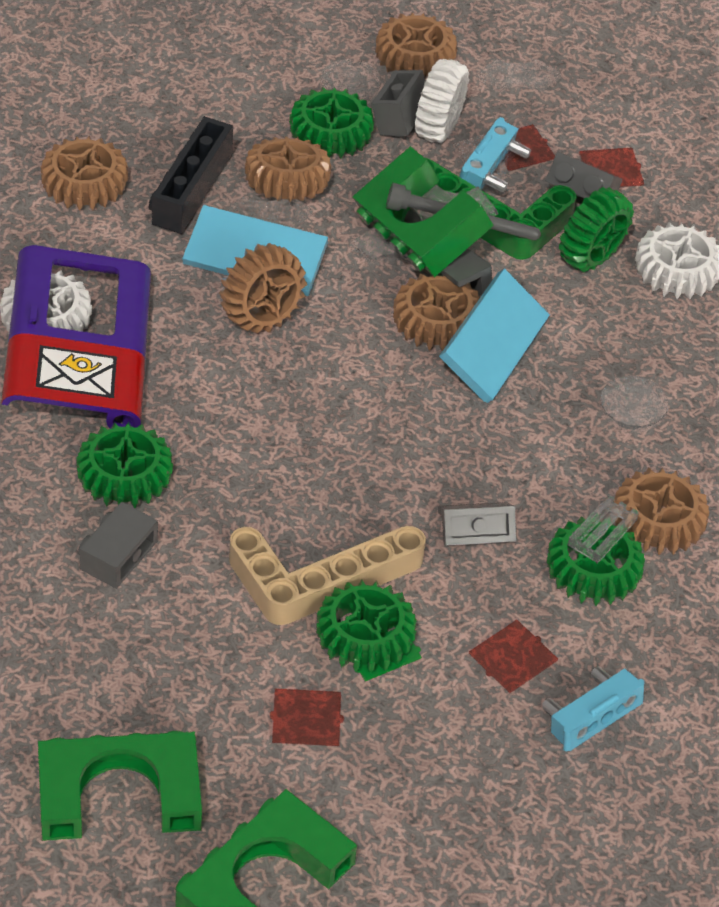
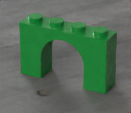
(431, 242)
(163, 758)
(281, 829)

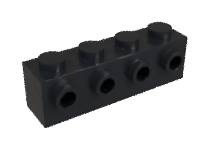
(192, 175)

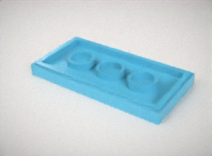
(225, 235)
(494, 336)

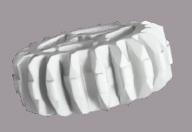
(441, 100)
(678, 260)
(63, 295)

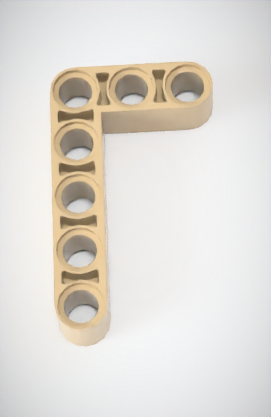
(294, 595)

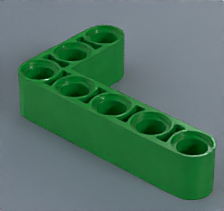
(547, 214)

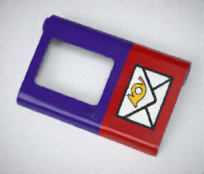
(74, 365)

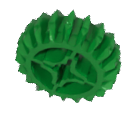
(350, 117)
(596, 229)
(145, 471)
(593, 578)
(359, 636)

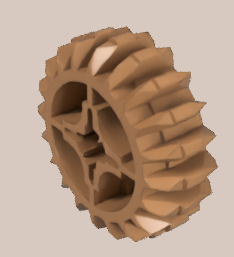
(414, 43)
(288, 168)
(84, 172)
(261, 296)
(430, 309)
(676, 524)

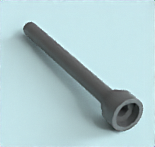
(402, 198)

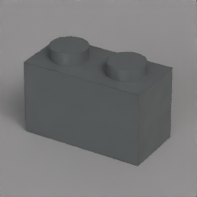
(398, 102)
(580, 176)
(118, 544)

